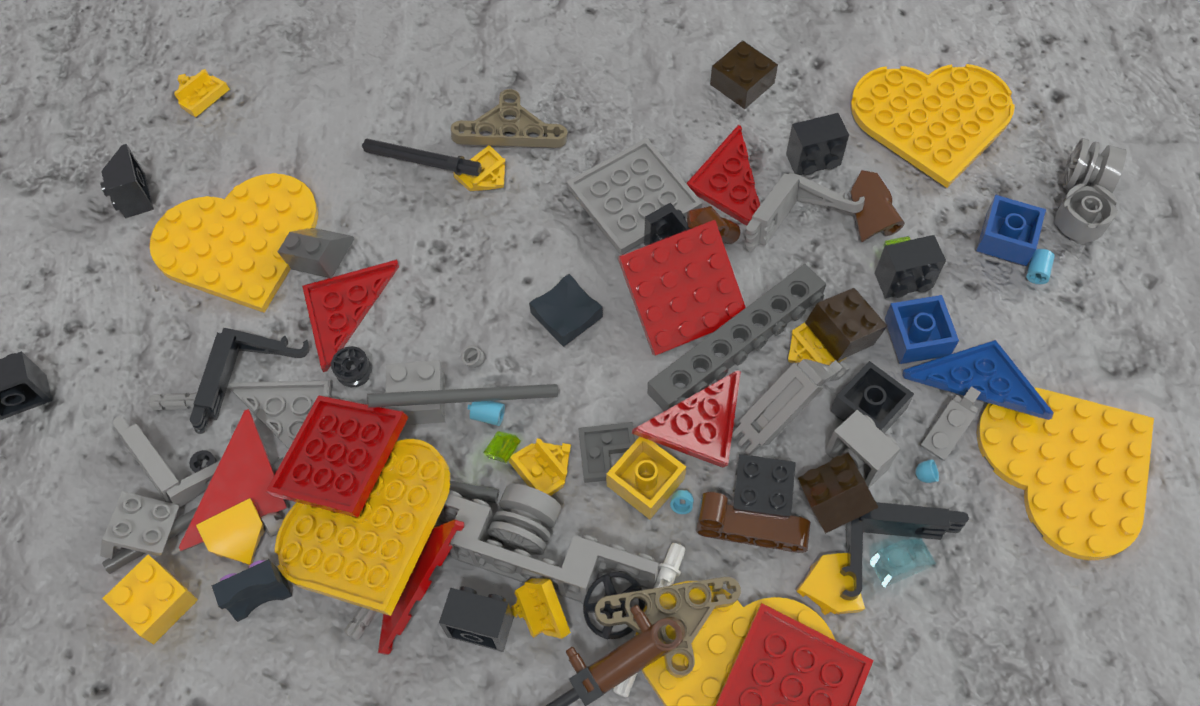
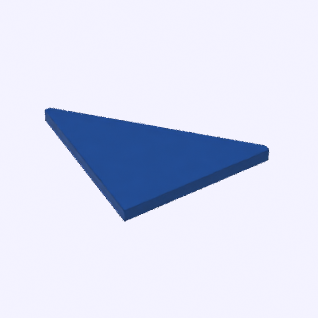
(986, 370)

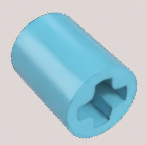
(1040, 266)
(487, 412)

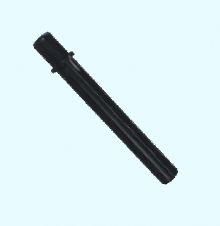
(456, 164)

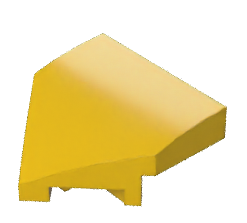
(199, 91)
(491, 175)
(807, 346)
(542, 465)
(233, 532)
(826, 584)
(540, 608)

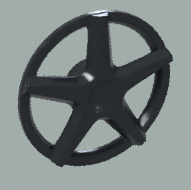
(610, 590)

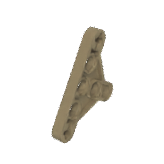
(521, 125)
(690, 614)

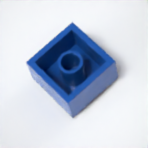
(1011, 230)
(921, 329)

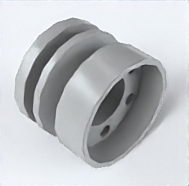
(1088, 166)
(524, 519)

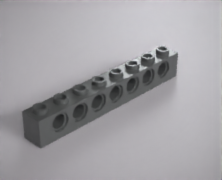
(800, 282)

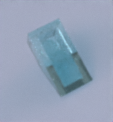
(901, 560)

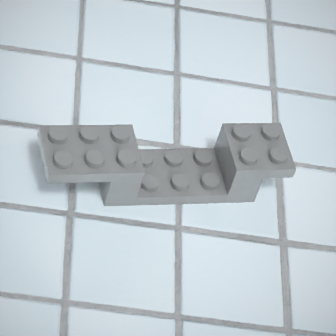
(579, 570)

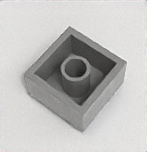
(417, 377)
(866, 444)

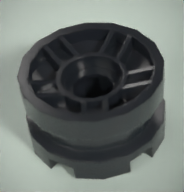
(342, 363)

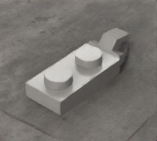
(951, 425)

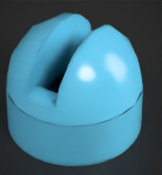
(927, 471)
(676, 505)

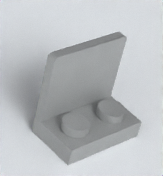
(138, 525)

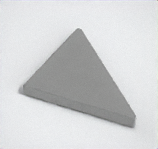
(281, 404)

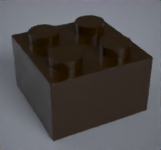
(743, 74)
(845, 324)
(837, 492)

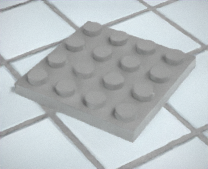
(628, 189)

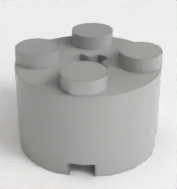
(1086, 213)

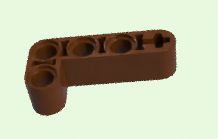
(724, 523)

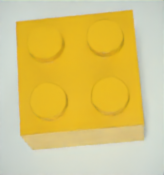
(646, 476)
(150, 599)

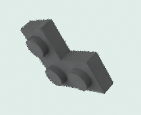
(598, 443)

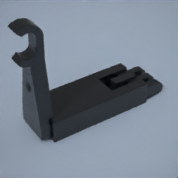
(221, 365)
(896, 521)

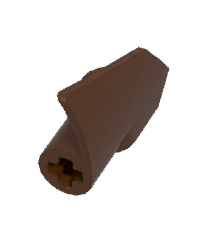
(878, 212)
(728, 230)

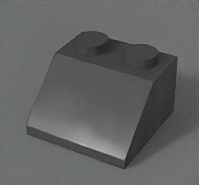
(315, 251)

